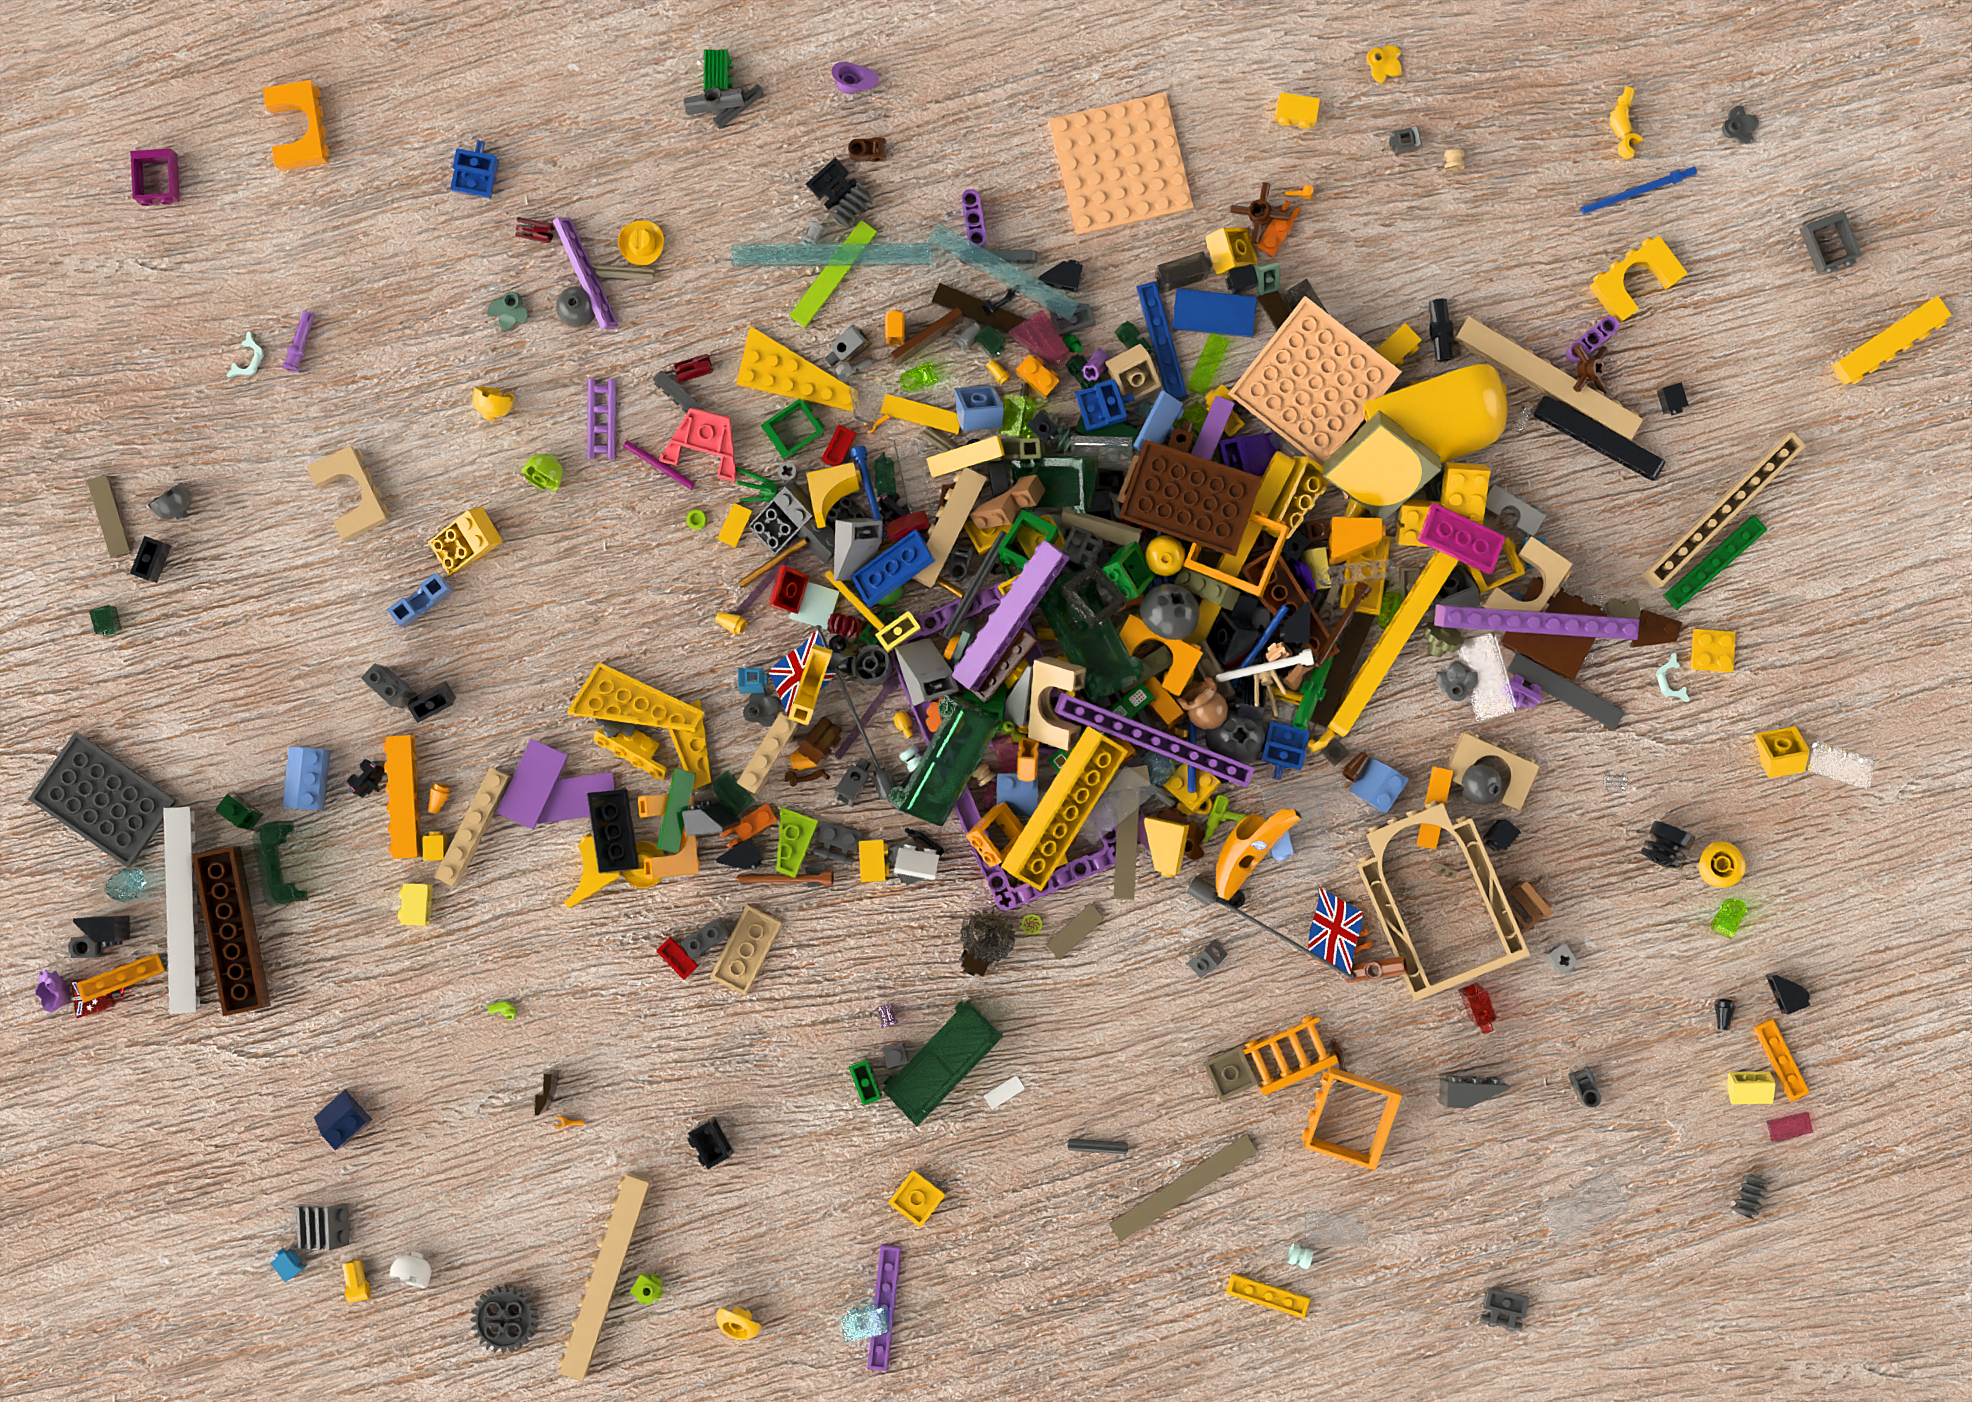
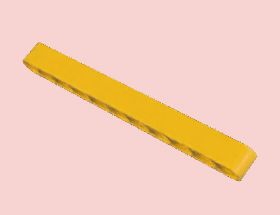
(1269, 490)
(1391, 642)

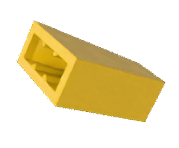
(1167, 844)

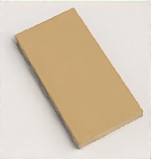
(746, 950)

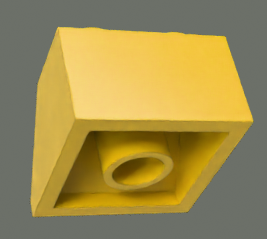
(1230, 249)
(1782, 751)

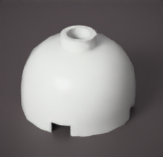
(411, 1270)

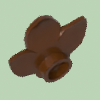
(1194, 838)

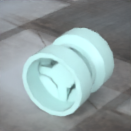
(909, 753)
(1300, 1256)

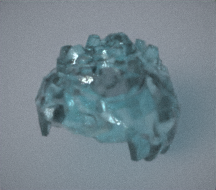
(1159, 766)
(125, 884)

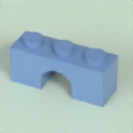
(412, 607)

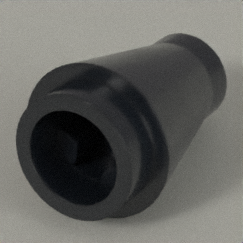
(1724, 1013)

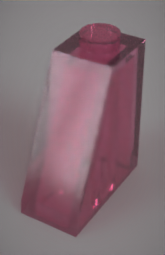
(1040, 338)

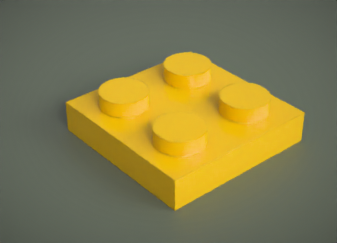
(1712, 650)
(1178, 786)
(916, 1198)

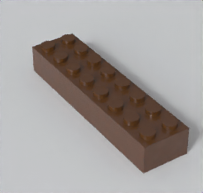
(231, 930)

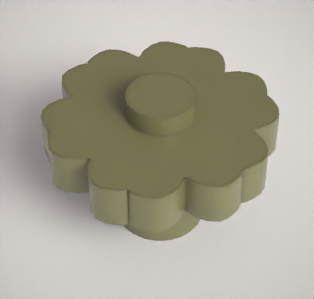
(1442, 639)

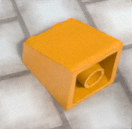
(1353, 537)

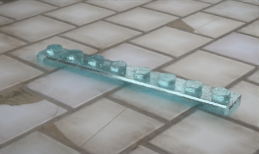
(1003, 271)

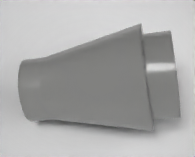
(965, 337)

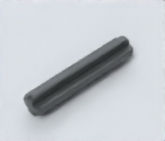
(730, 113)
(1097, 1146)

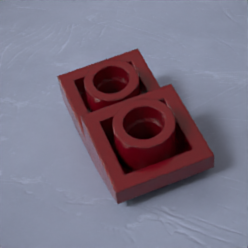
(901, 526)

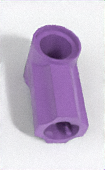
(1096, 365)

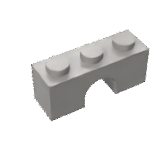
(1527, 517)

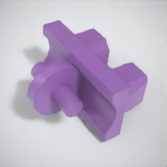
(1522, 695)

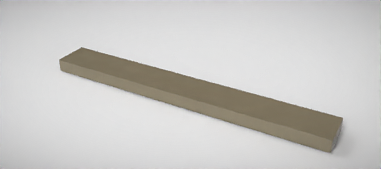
(1127, 846)
(1183, 1187)

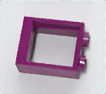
(152, 156)

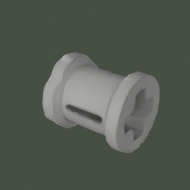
(812, 233)
(788, 479)

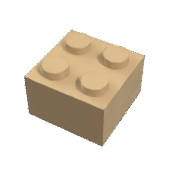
(1133, 372)

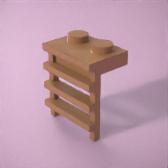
(1530, 901)

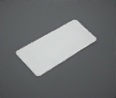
(1004, 1092)

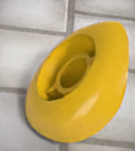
(641, 242)
(1722, 864)
(637, 877)
(737, 1323)

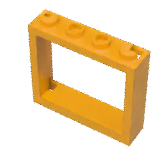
(1260, 518)
(1366, 1160)

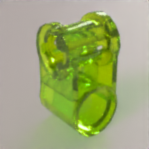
(919, 377)
(1727, 919)

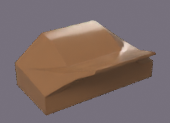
(1294, 676)

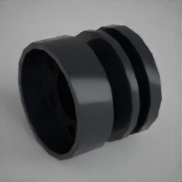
(1667, 845)

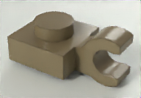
(1333, 595)

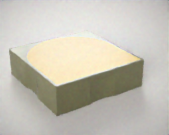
(1381, 466)

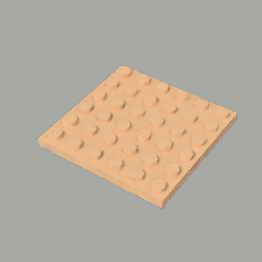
(1121, 164)
(1313, 381)

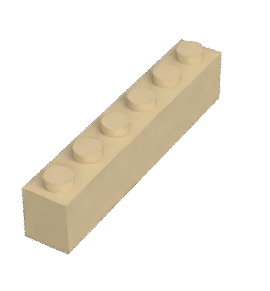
(950, 521)
(473, 827)

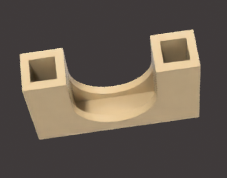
(370, 511)
(1552, 569)
(1043, 722)
(757, 770)
(1519, 770)

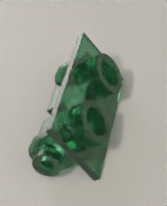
(1127, 335)
(1075, 366)
(883, 469)

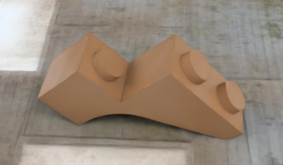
(1004, 508)

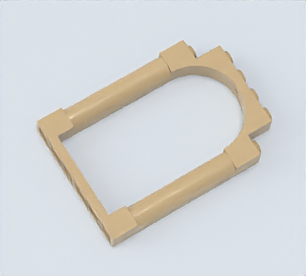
(1486, 880)

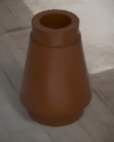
(1356, 767)

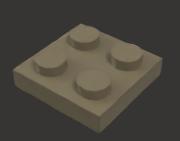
(1230, 1073)

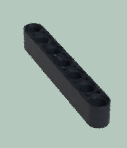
(1599, 438)

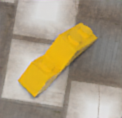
(810, 684)

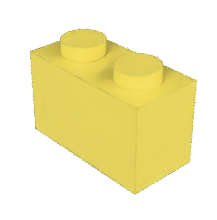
(898, 631)
(415, 904)

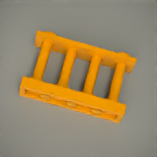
(1287, 1075)

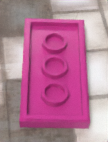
(1461, 538)

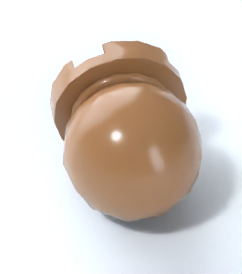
(1204, 705)

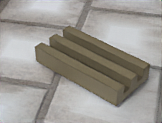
(1443, 870)

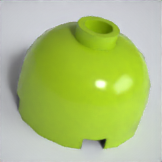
(543, 471)

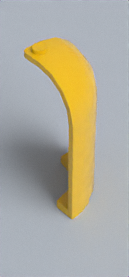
(1449, 412)

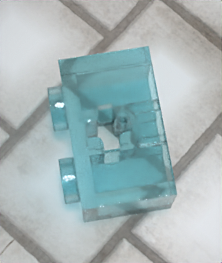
(854, 1329)

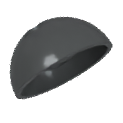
(1170, 611)
(1227, 738)

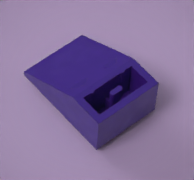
(1247, 453)

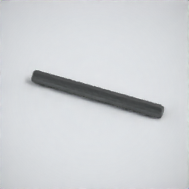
(974, 588)

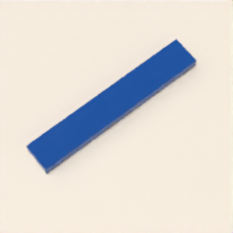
(1161, 340)

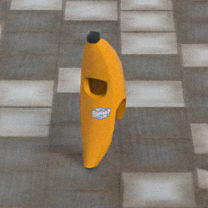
(1247, 847)

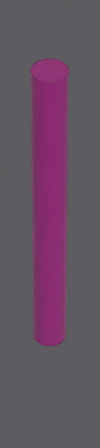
(658, 464)

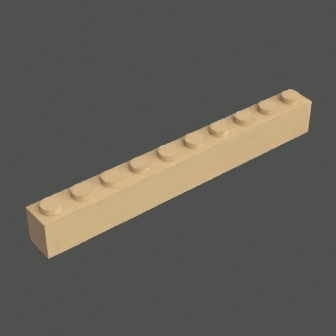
(1545, 378)
(1723, 510)
(605, 1276)

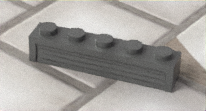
(676, 392)

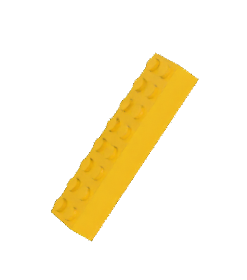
(1064, 808)

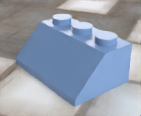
(1160, 420)
(306, 778)

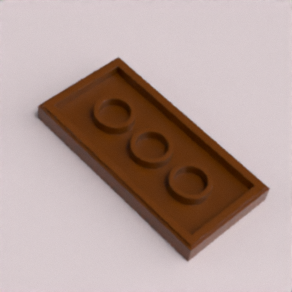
(927, 336)

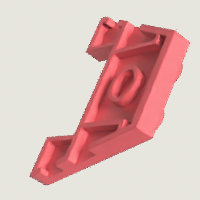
(706, 433)

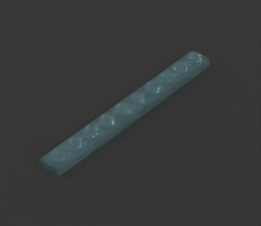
(832, 254)

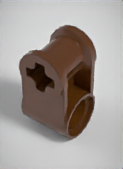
(869, 150)

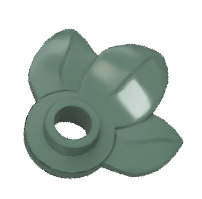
(506, 313)

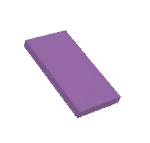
(532, 784)
(570, 796)

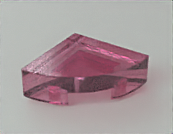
(988, 796)

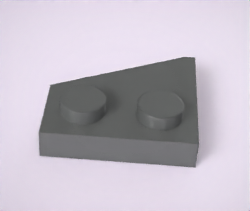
(1081, 319)

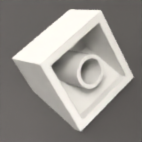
(916, 862)

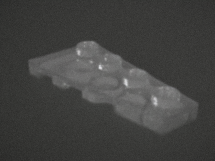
(1118, 802)

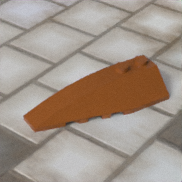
(1285, 590)

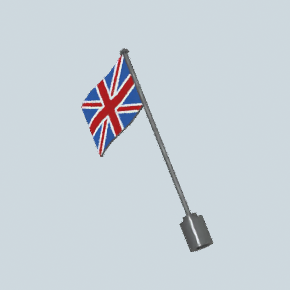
(786, 679)
(1331, 933)

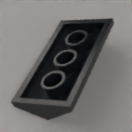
(612, 831)

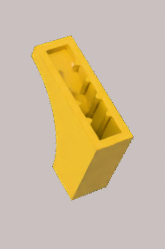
(829, 486)
(591, 881)

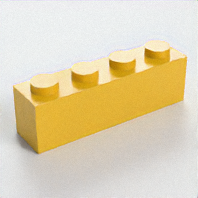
(1298, 494)

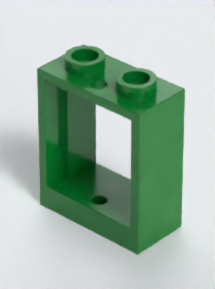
(779, 417)
(1032, 522)
(1136, 564)

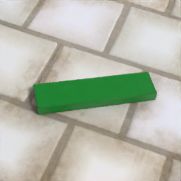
(677, 801)

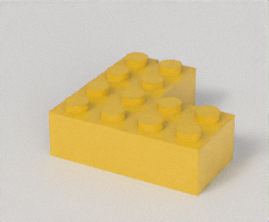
(1462, 492)

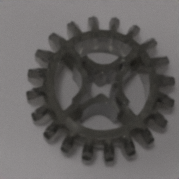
(990, 947)

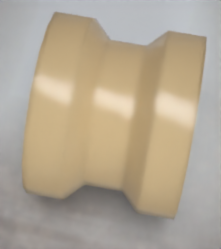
(1454, 160)
(983, 774)

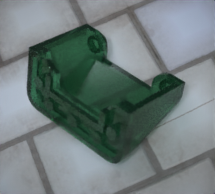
(1066, 480)
(265, 846)

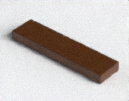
(1009, 661)

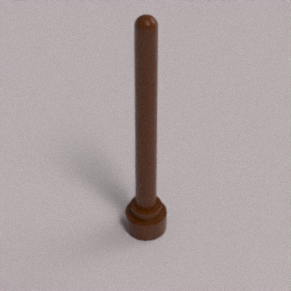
(1361, 591)

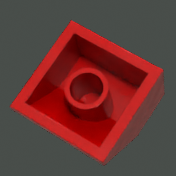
(788, 589)

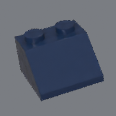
(341, 1120)

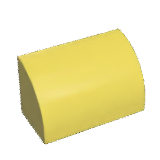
(1316, 560)
(1751, 1087)

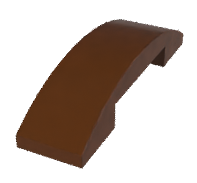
(1313, 530)

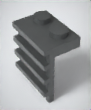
(331, 1227)

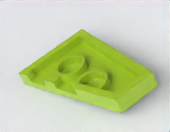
(794, 840)

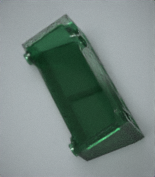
(1096, 649)
(947, 761)
(942, 1062)

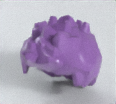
(52, 991)

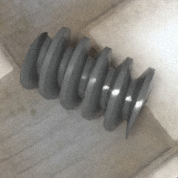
(852, 205)
(1750, 1196)

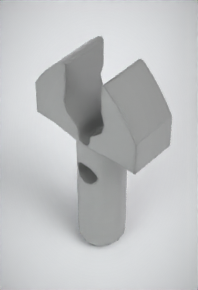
(845, 370)

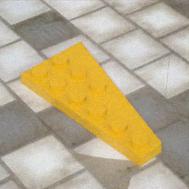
(779, 371)
(624, 699)

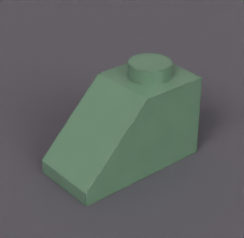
(1267, 276)

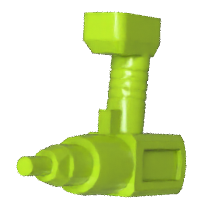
(1219, 813)

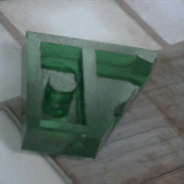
(730, 794)

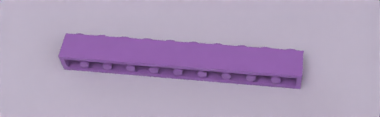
(1536, 622)
(1154, 739)

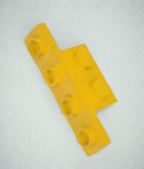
(636, 749)

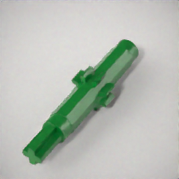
(1313, 692)

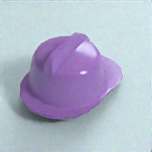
(853, 78)

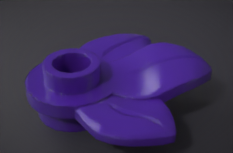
(1303, 576)

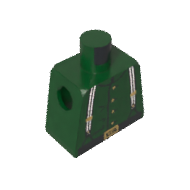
(237, 809)

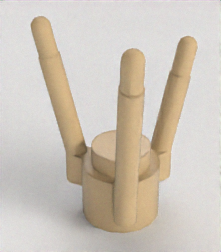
(1266, 679)

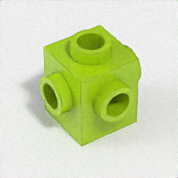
(646, 1281)

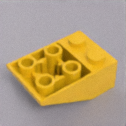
(465, 540)

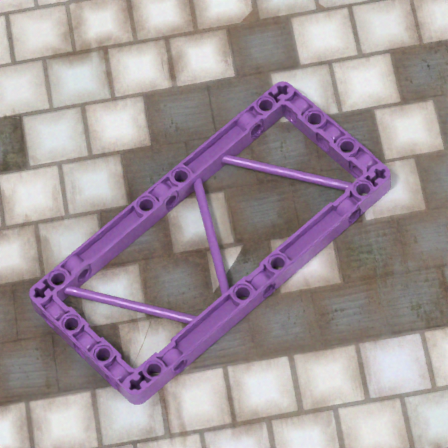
(965, 807)

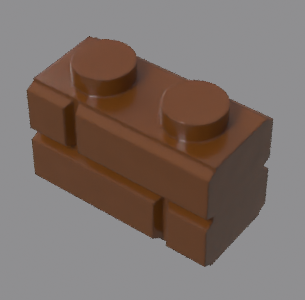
(820, 740)

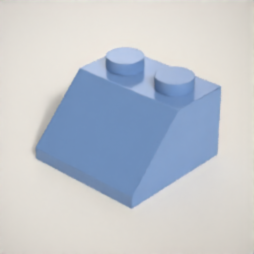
(978, 408)
(1379, 785)
(1017, 794)

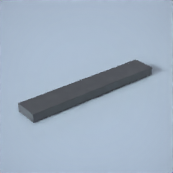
(1566, 691)

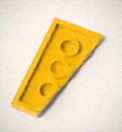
(693, 751)

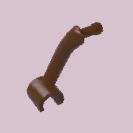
(792, 777)
(1336, 1048)

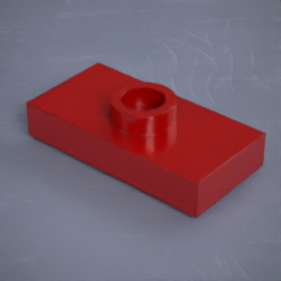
(838, 446)
(677, 958)

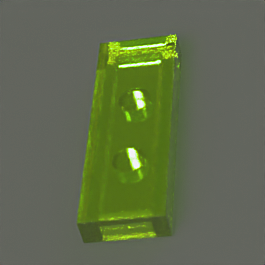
(1207, 364)

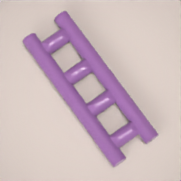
(592, 428)

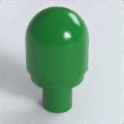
(1072, 343)

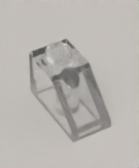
(1287, 714)

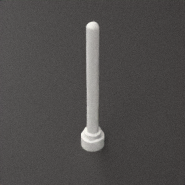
(1304, 658)

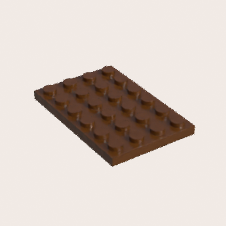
(1190, 497)

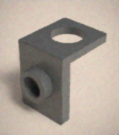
(1207, 960)

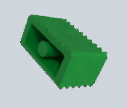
(716, 70)
(865, 1081)

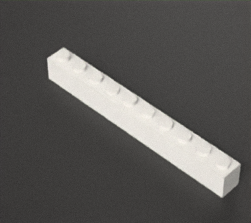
(179, 910)

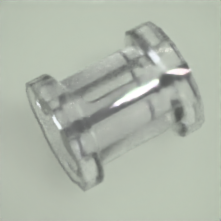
(1615, 781)

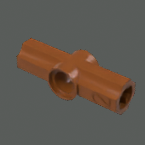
(1387, 968)

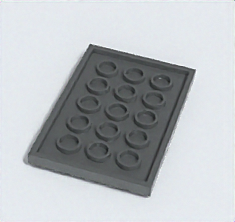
(102, 799)

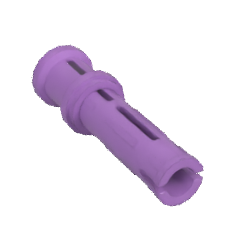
(296, 351)

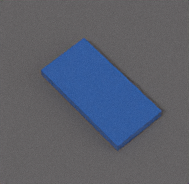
(1214, 313)
(893, 568)

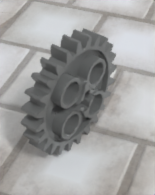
(504, 1338)

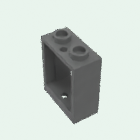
(1847, 238)
(384, 683)
(705, 938)

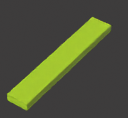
(828, 279)

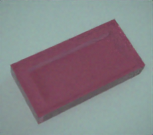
(1005, 752)
(1789, 1126)

